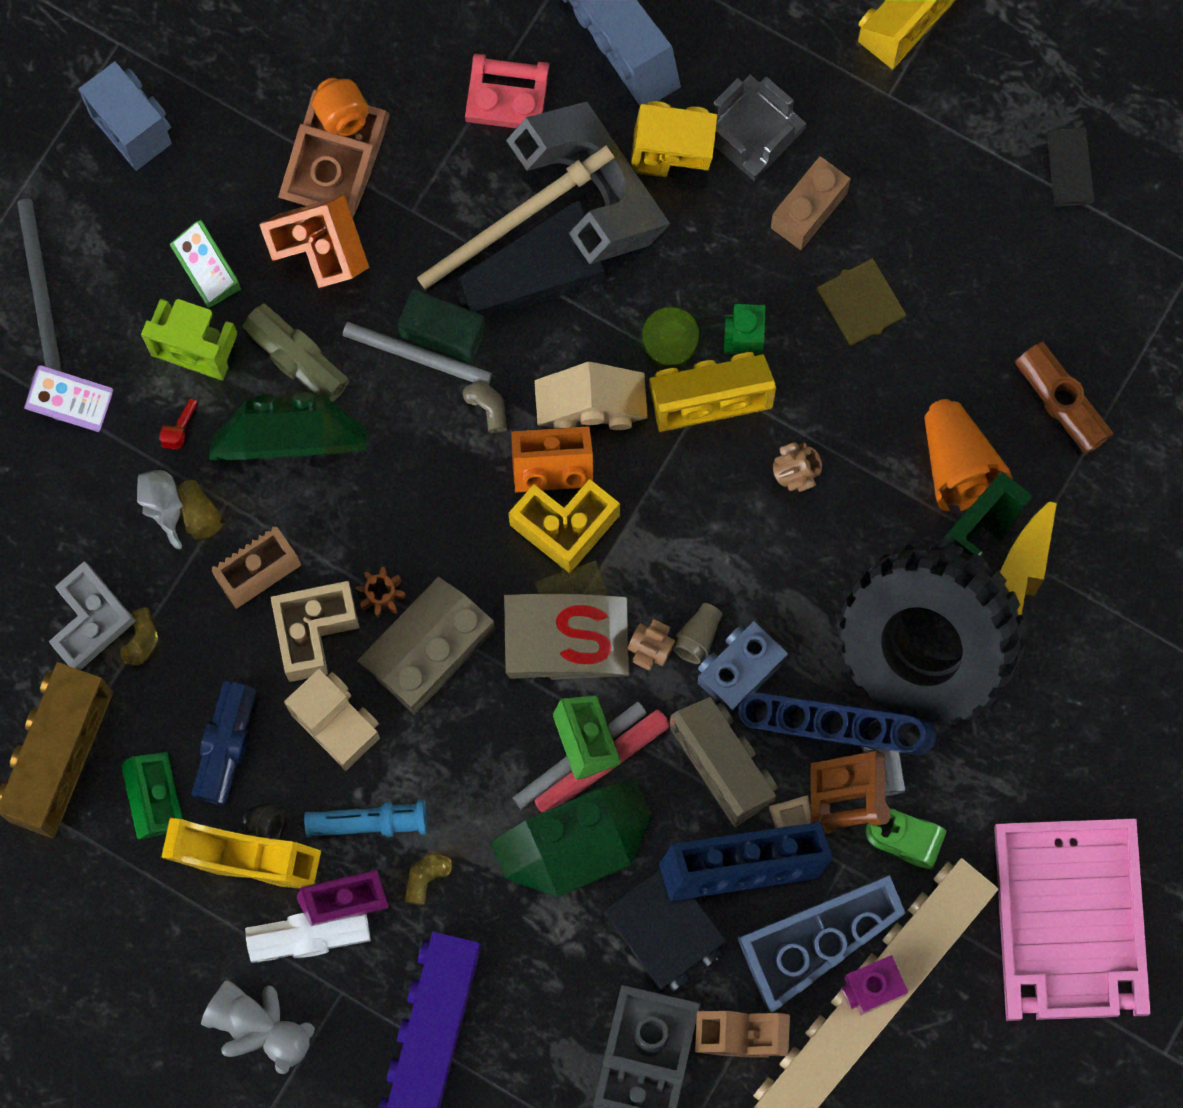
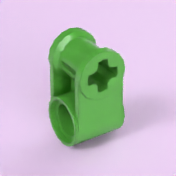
(913, 840)

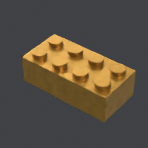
(54, 749)

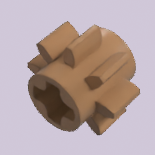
(797, 466)
(651, 644)

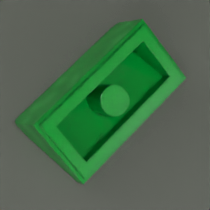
(151, 793)

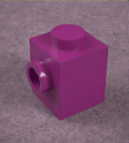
(874, 986)

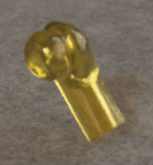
(144, 640)

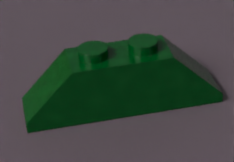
(287, 428)
(576, 840)

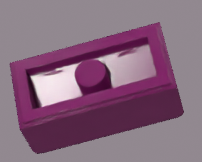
(342, 898)

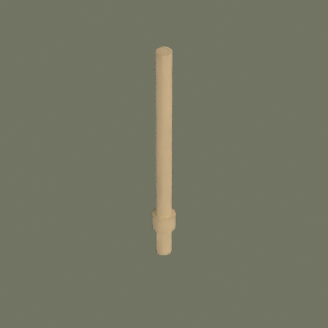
(577, 174)

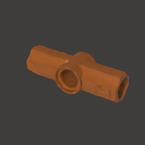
(1050, 377)

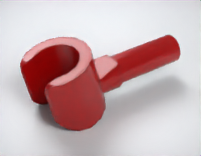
(174, 436)

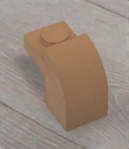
(742, 1034)

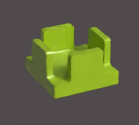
(185, 339)

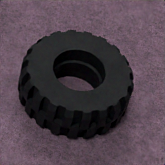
(963, 593)

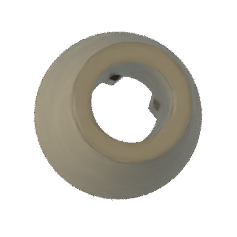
(697, 635)

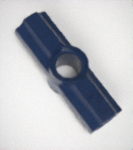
(224, 743)

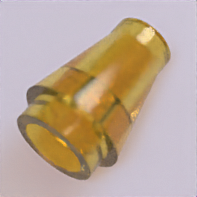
(198, 512)

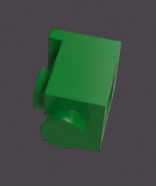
(745, 329)

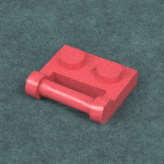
(501, 103)

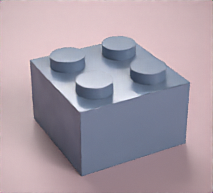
(126, 114)

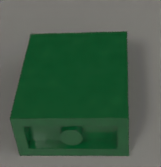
(994, 510)

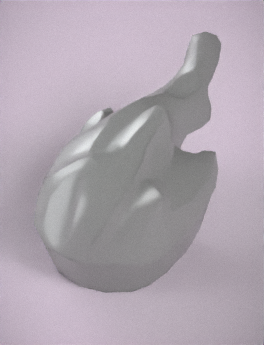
(160, 501)

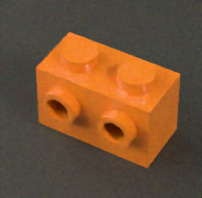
(552, 458)

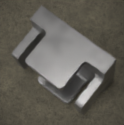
(755, 124)

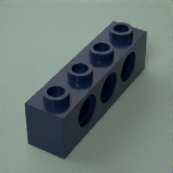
(745, 861)

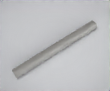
(415, 353)
(563, 767)

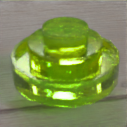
(670, 336)

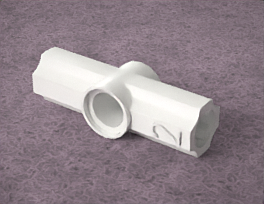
(300, 940)

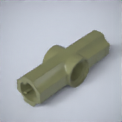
(294, 353)

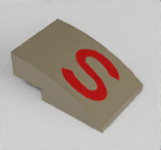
(566, 636)

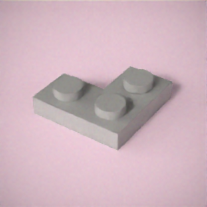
(98, 621)

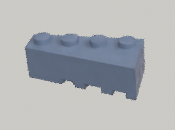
(631, 45)
(811, 941)

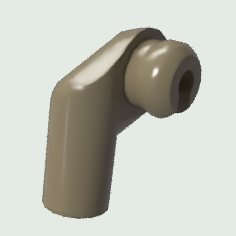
(490, 400)

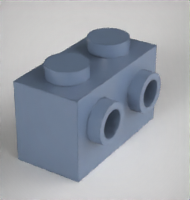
(741, 666)

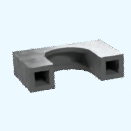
(630, 213)

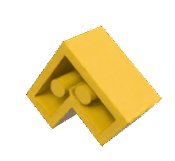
(673, 138)
(568, 531)

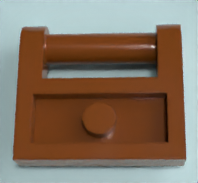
(846, 780)

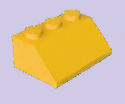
(898, 27)
(712, 391)

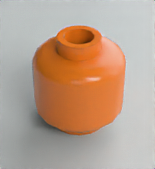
(340, 106)

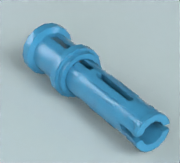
(385, 819)

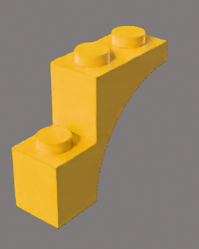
(240, 854)

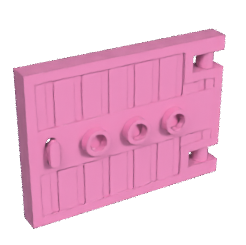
(1071, 918)

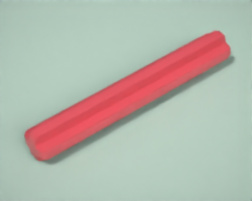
(626, 746)

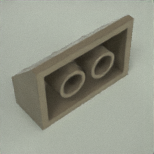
(427, 644)
(723, 760)

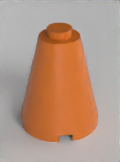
(959, 456)

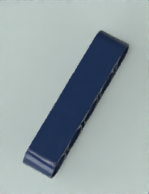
(854, 728)

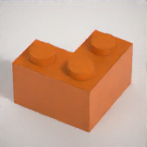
(324, 233)

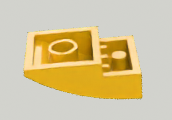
(1028, 557)

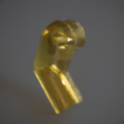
(423, 872)

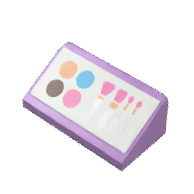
(68, 398)

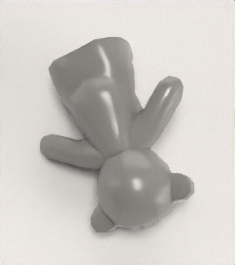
(257, 1027)

